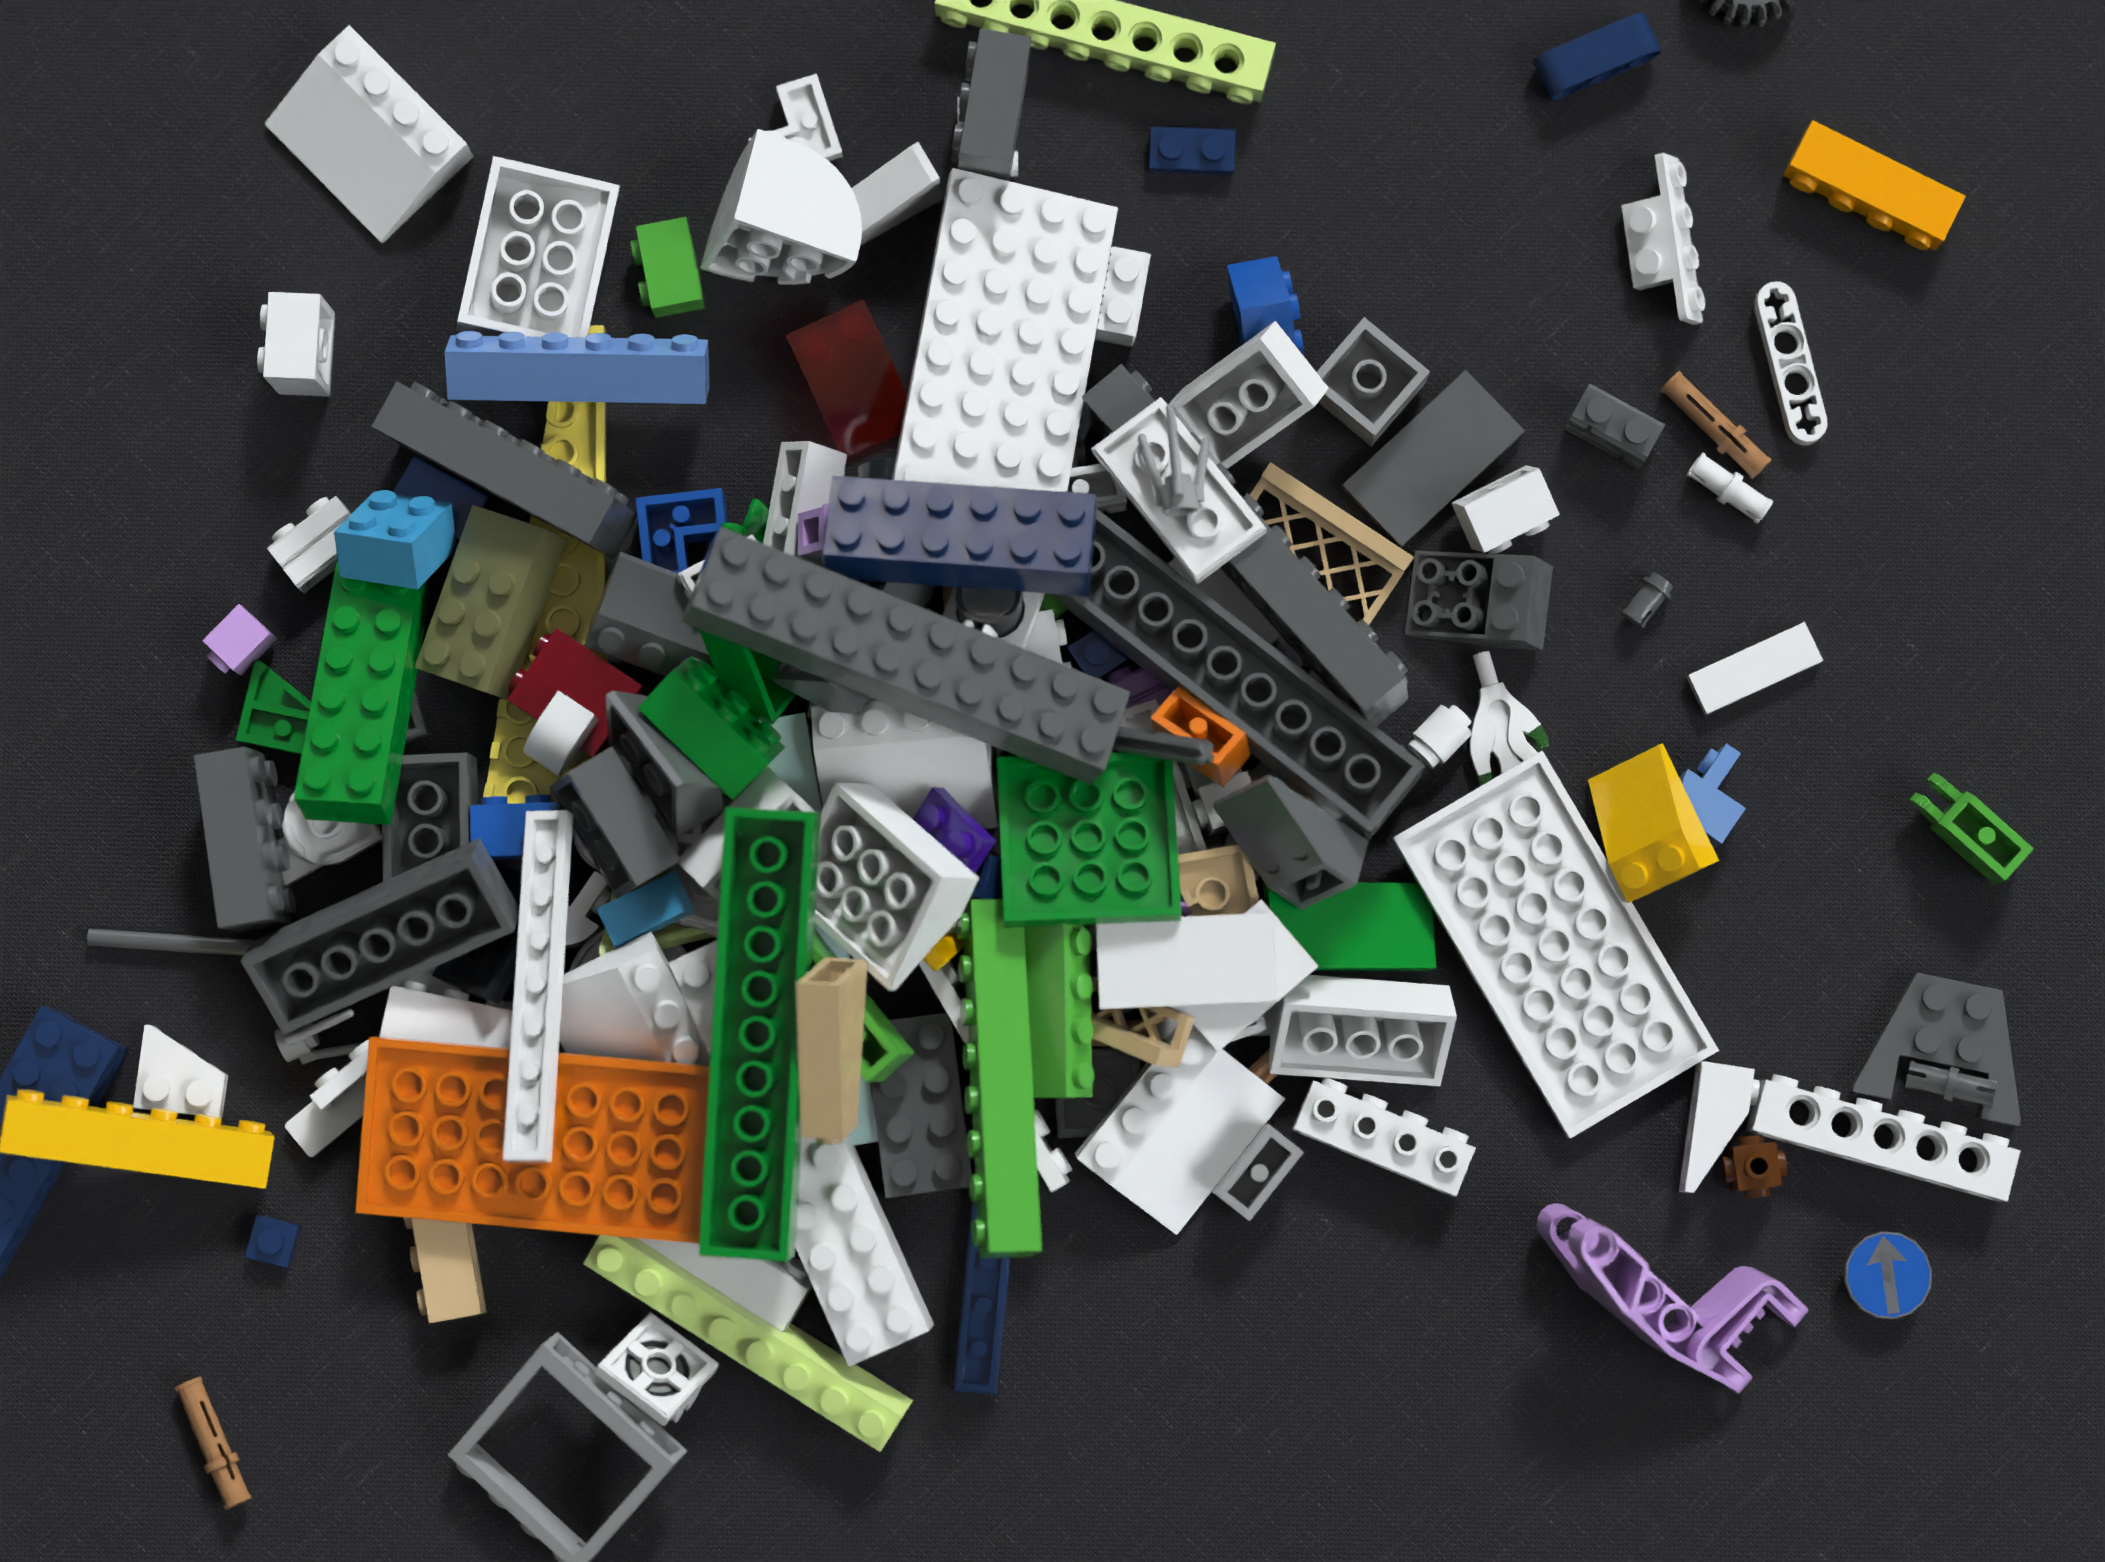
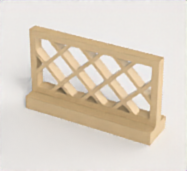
(1341, 525)

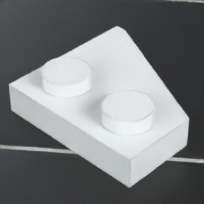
(177, 1078)

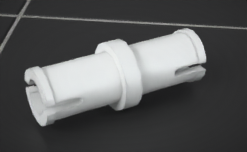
(1730, 488)

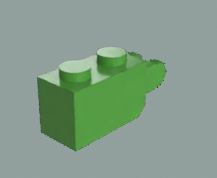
(1973, 831)

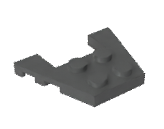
(1950, 1027)

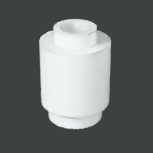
(1440, 735)

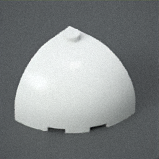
(784, 216)

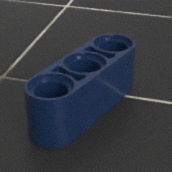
(1597, 56)

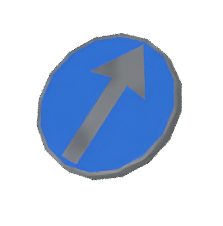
(1888, 1275)

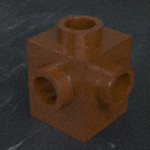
(1737, 1168)

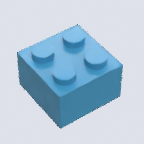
(395, 539)

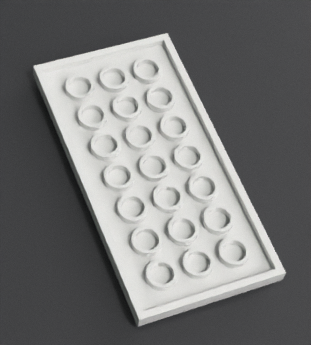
(1005, 336)
(1555, 944)

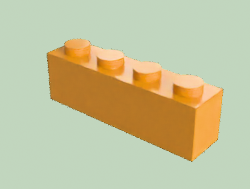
(1873, 186)

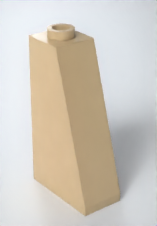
(830, 1047)

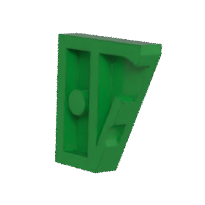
(273, 713)

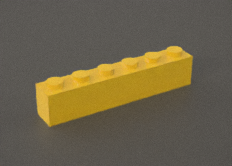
(135, 1140)

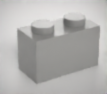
(1257, 1172)

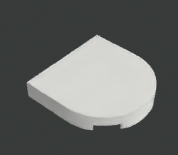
(326, 840)

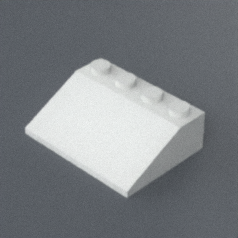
(367, 135)
(537, 252)
(905, 759)
(884, 882)
(629, 1008)
(1179, 1130)

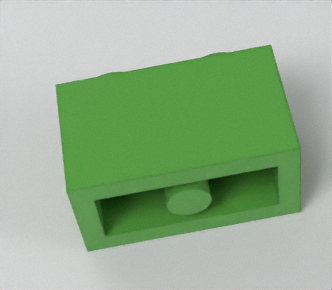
(669, 267)

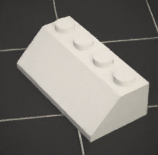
(1363, 1030)

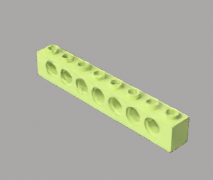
(1130, 22)

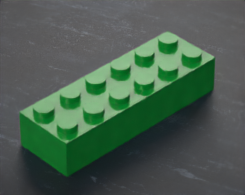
(361, 701)

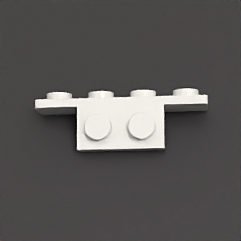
(1661, 240)
(334, 1105)

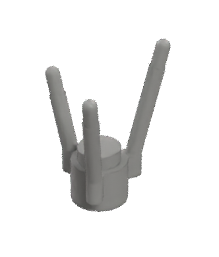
(1178, 494)
(301, 1041)

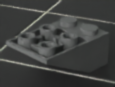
(1479, 599)
(1292, 841)

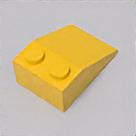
(1648, 824)

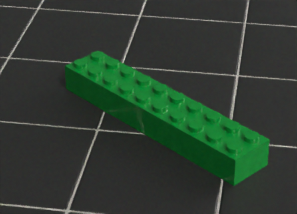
(754, 1041)

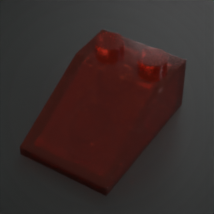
(850, 378)

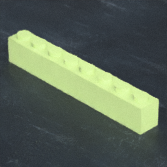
(785, 1358)

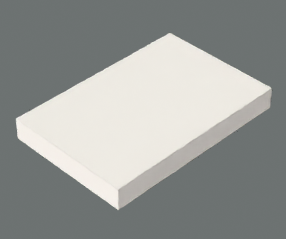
(1225, 1021)

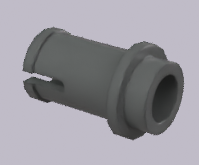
(1647, 599)

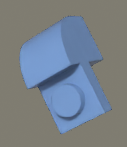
(1714, 808)

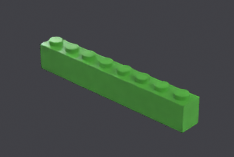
(1000, 1083)

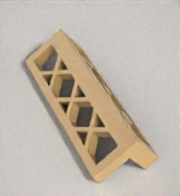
(1138, 1044)

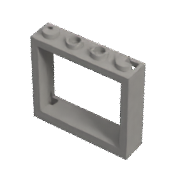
(607, 1404)

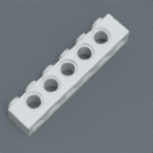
(1988, 1180)

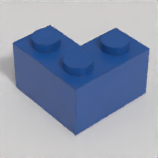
(1261, 296)
(674, 521)

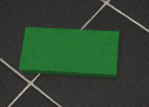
(1363, 928)

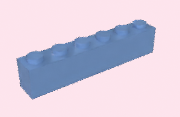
(577, 368)

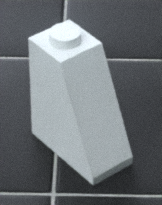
(896, 192)

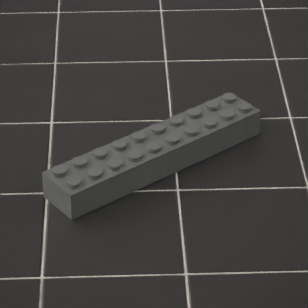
(1282, 585)
(906, 656)
(1220, 661)

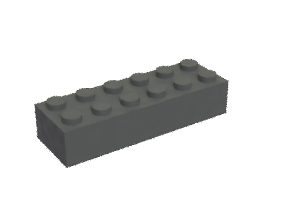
(506, 467)
(381, 936)

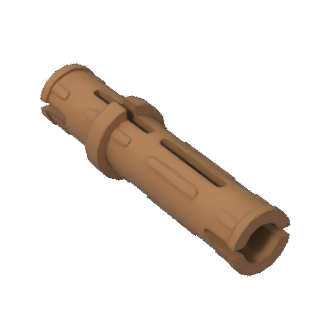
(1752, 461)
(212, 1441)

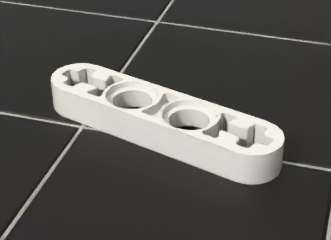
(1785, 364)

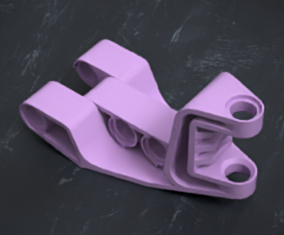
(1699, 1333)

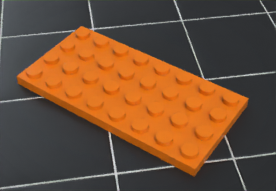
(621, 1147)

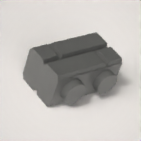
(1614, 426)

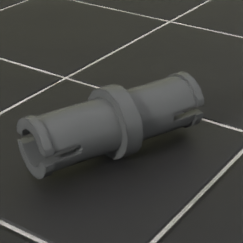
(1951, 1084)

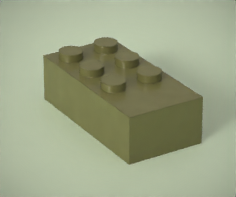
(491, 601)

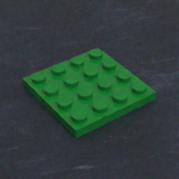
(1088, 848)

